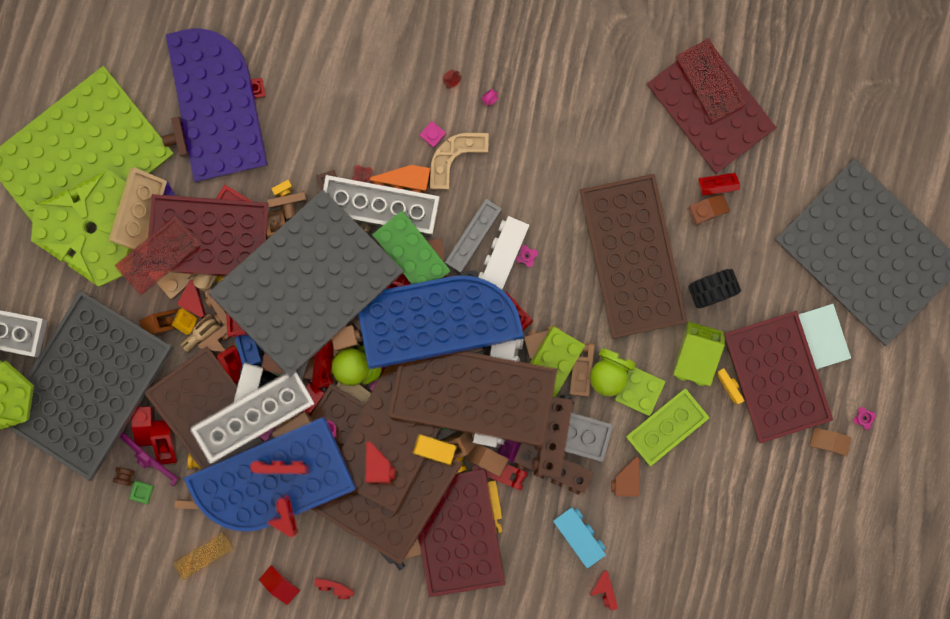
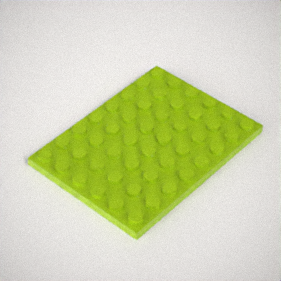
(78, 139)

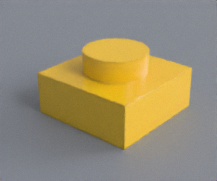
(282, 189)
(184, 321)

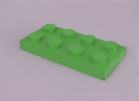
(410, 250)

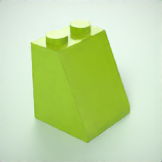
(699, 354)

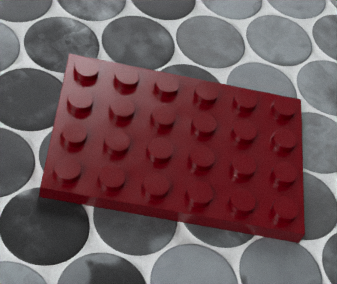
(716, 141)
(224, 228)
(778, 377)
(462, 539)

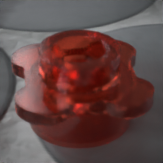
(451, 78)
(359, 170)

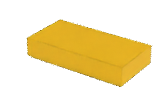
(434, 449)

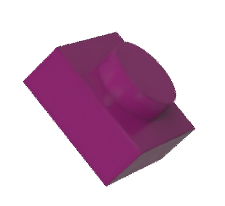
(509, 450)

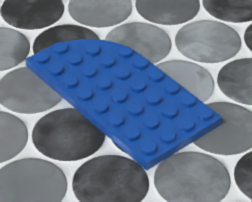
(437, 320)
(248, 500)

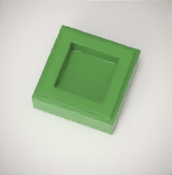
(141, 492)

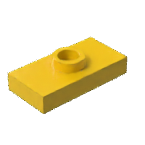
(730, 386)

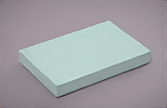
(824, 336)

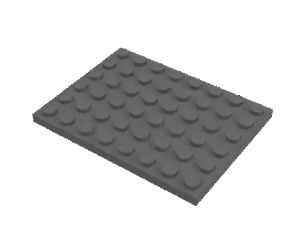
(868, 252)
(306, 283)
(89, 384)

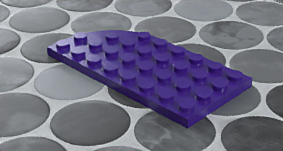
(215, 104)

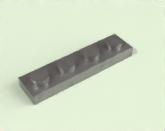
(473, 235)

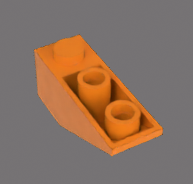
(408, 177)

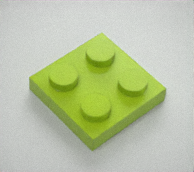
(641, 391)

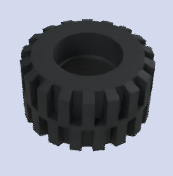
(714, 288)

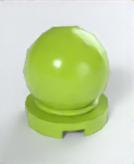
(352, 368)
(610, 374)

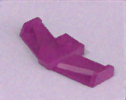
(147, 461)

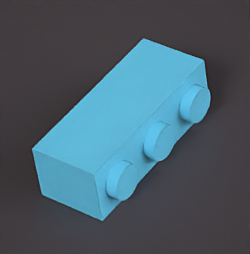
(580, 536)

